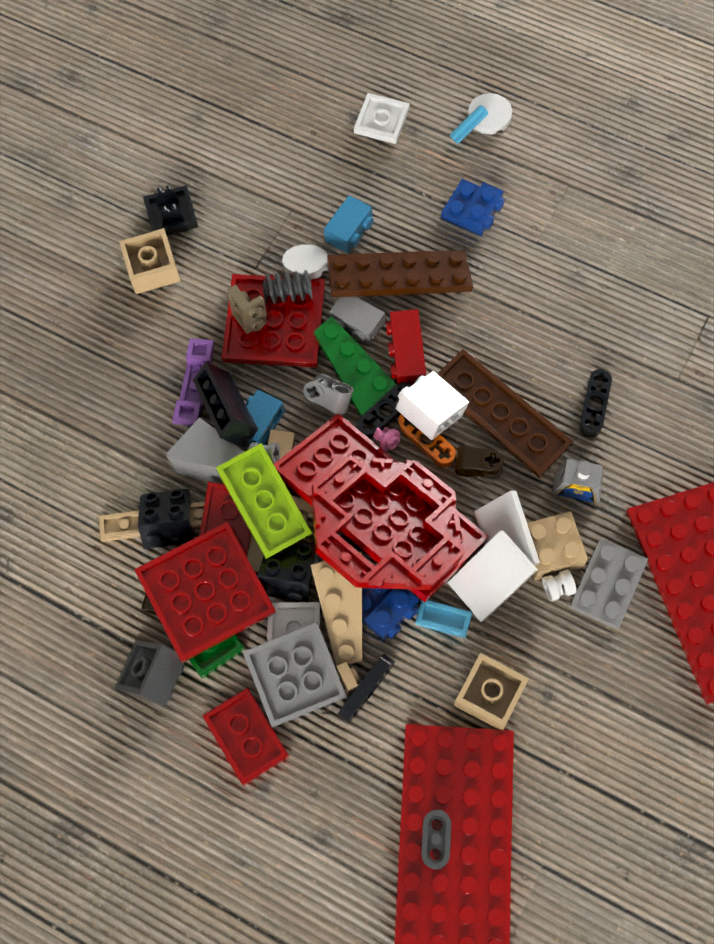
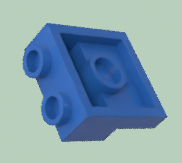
(473, 206)
(386, 609)

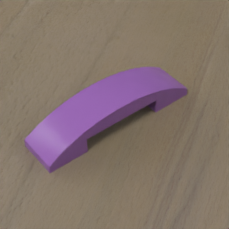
(190, 404)

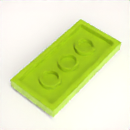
(263, 500)

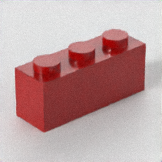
(406, 346)

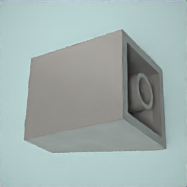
(201, 452)

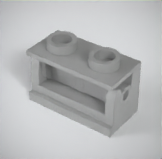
(358, 318)

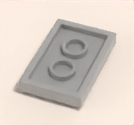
(609, 583)

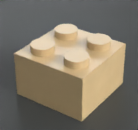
(149, 261)
(557, 545)
(491, 692)

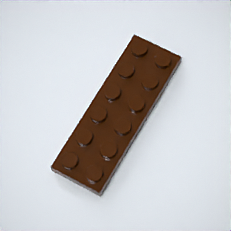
(399, 273)
(505, 414)

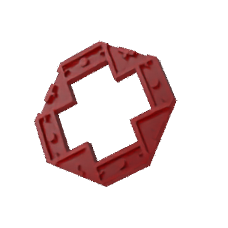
(392, 570)

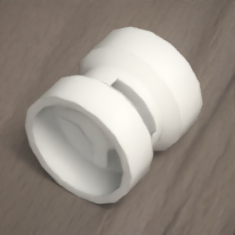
(559, 585)

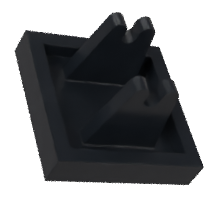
(171, 210)

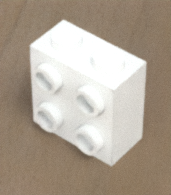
(431, 404)

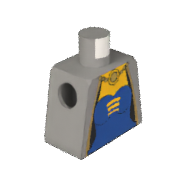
(579, 481)

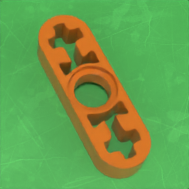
(444, 445)

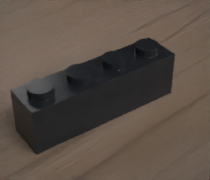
(225, 405)

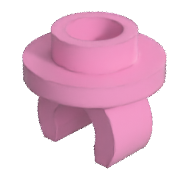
(388, 438)

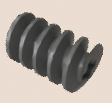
(287, 286)

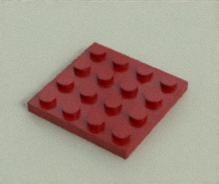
(286, 336)
(205, 591)

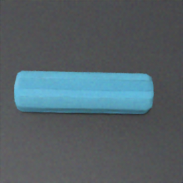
(469, 124)

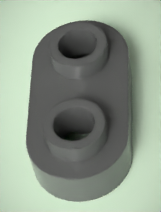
(436, 839)

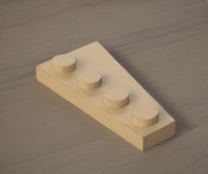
(341, 611)

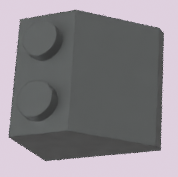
(150, 672)

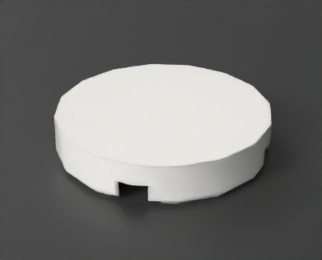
(498, 113)
(305, 258)

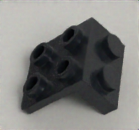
(165, 518)
(289, 572)

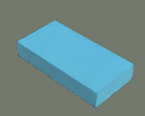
(443, 618)

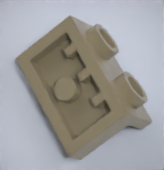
(248, 313)

